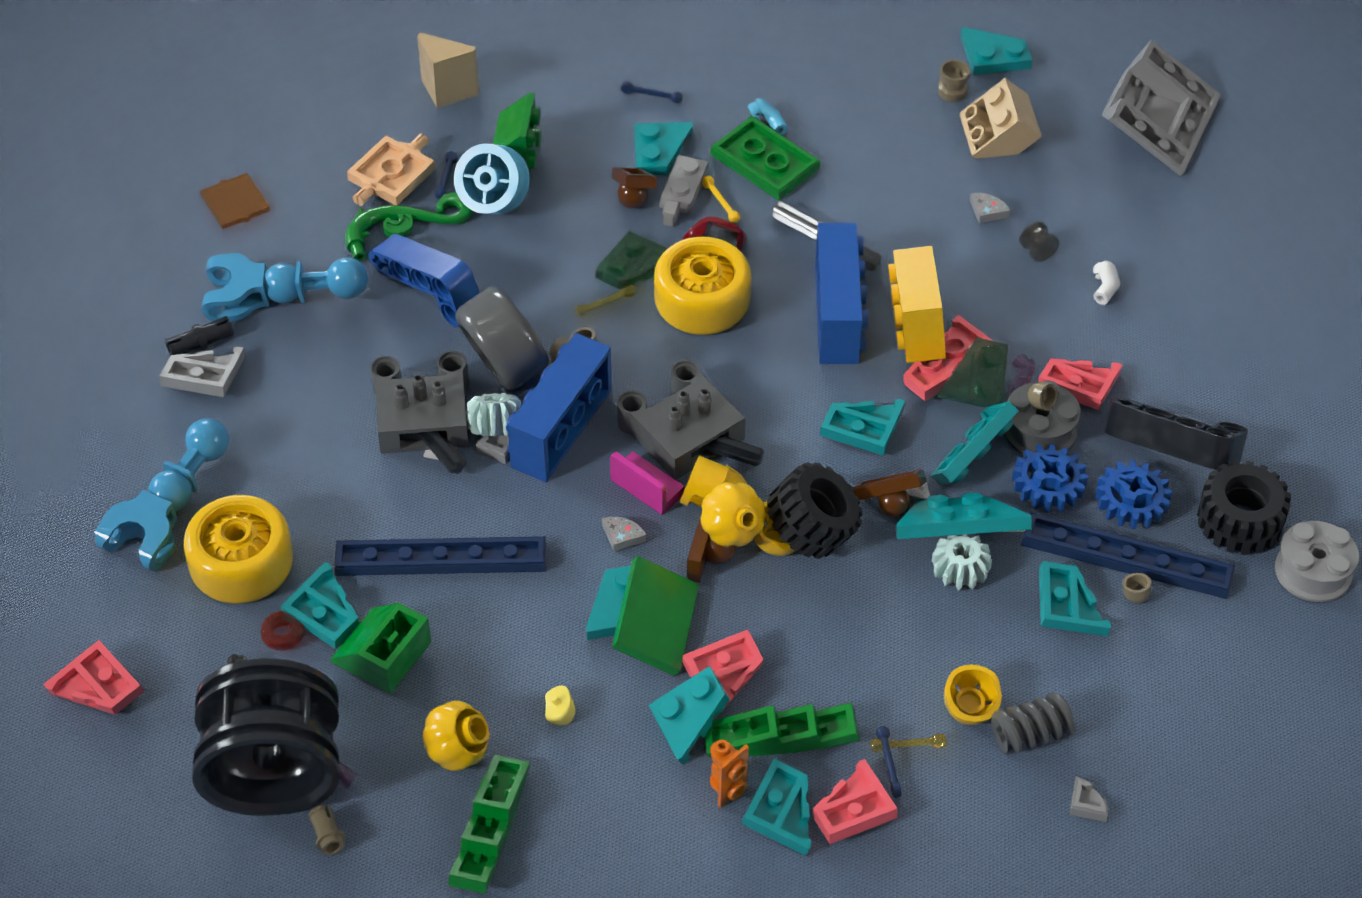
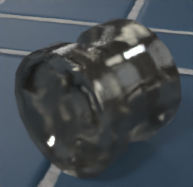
(1039, 241)

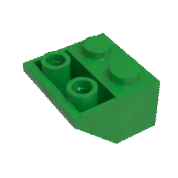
(519, 129)
(385, 645)

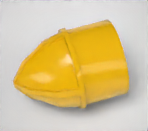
(703, 479)

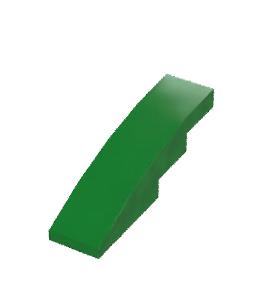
(786, 731)
(489, 824)

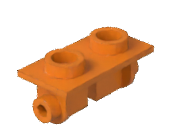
(728, 771)

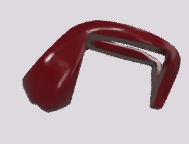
(703, 227)

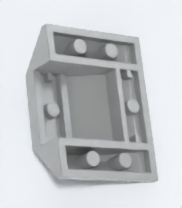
(1162, 106)

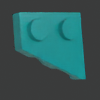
(994, 52)
(659, 145)
(863, 424)
(1067, 601)
(608, 603)
(781, 807)

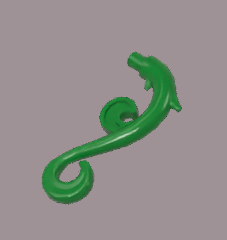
(404, 225)

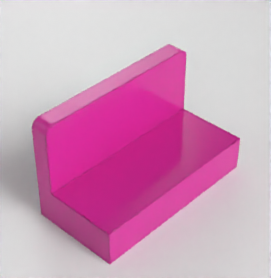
(645, 481)

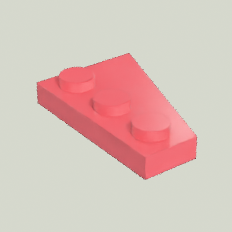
(929, 376)

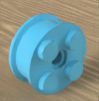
(491, 179)

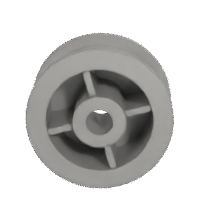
(1316, 561)

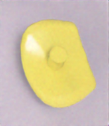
(559, 706)

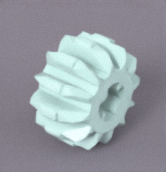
(490, 413)
(961, 561)

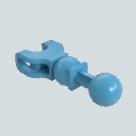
(252, 285)
(153, 512)

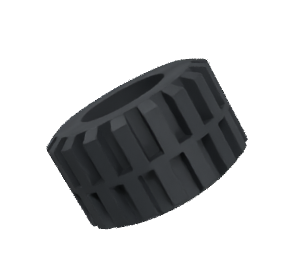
(814, 510)
(1237, 527)

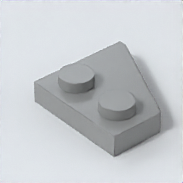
(202, 372)

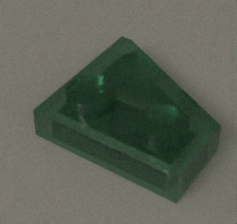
(629, 261)
(979, 375)

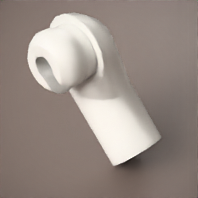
(1110, 281)

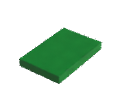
(765, 157)
(655, 616)

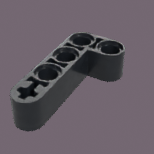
(1176, 434)

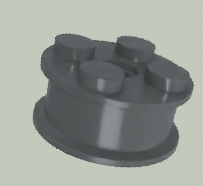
(1040, 426)

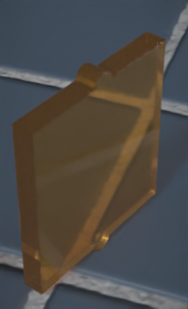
(234, 200)

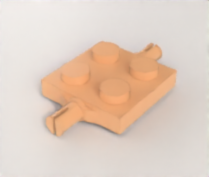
(391, 170)

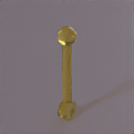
(628, 291)
(936, 740)

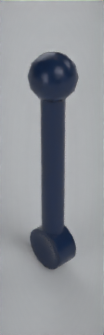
(627, 88)
(451, 158)
(883, 734)

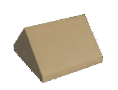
(447, 69)

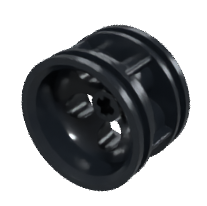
(266, 737)

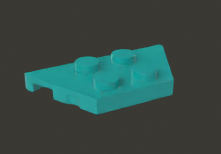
(960, 516)

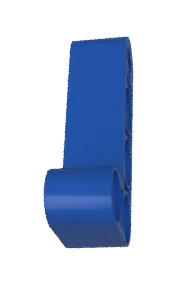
(427, 271)

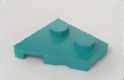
(323, 607)
(690, 711)

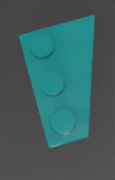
(995, 422)

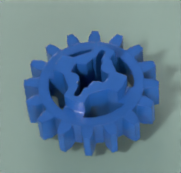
(1049, 478)
(1133, 494)

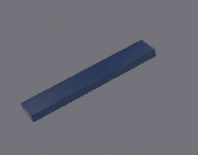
(1129, 555)
(440, 556)

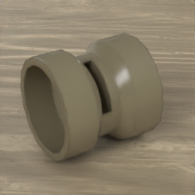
(953, 80)

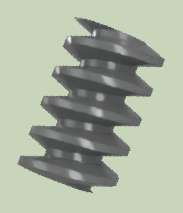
(1031, 721)

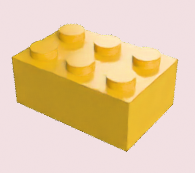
(917, 304)

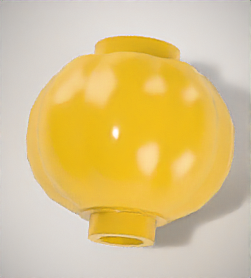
(732, 514)
(455, 735)

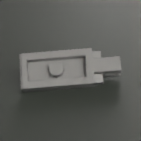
(682, 188)

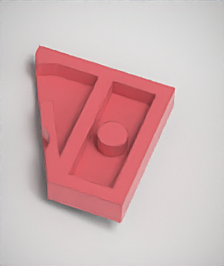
(1081, 379)
(732, 659)
(95, 681)
(854, 805)

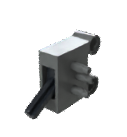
(423, 410)
(687, 423)

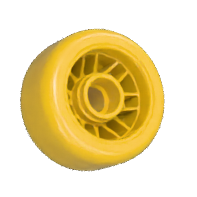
(702, 285)
(238, 549)

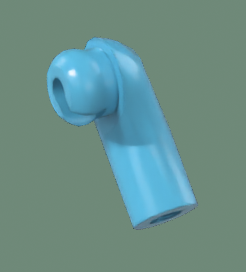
(771, 114)

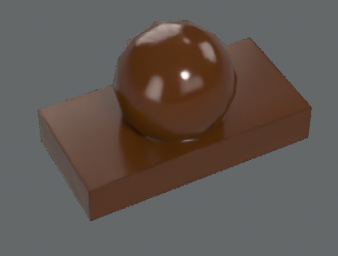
(633, 185)
(891, 491)
(705, 549)

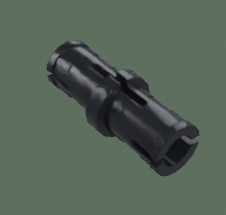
(199, 336)

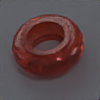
(286, 641)

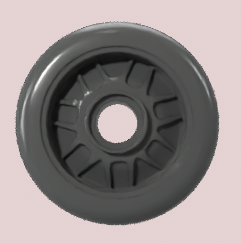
(502, 337)

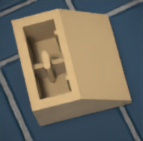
(1000, 122)

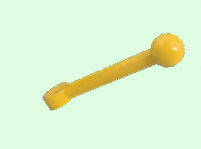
(708, 182)

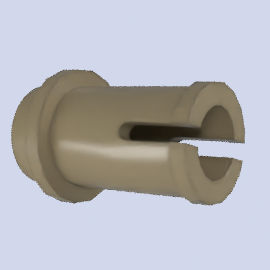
(329, 837)

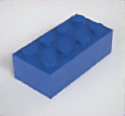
(840, 293)
(559, 407)

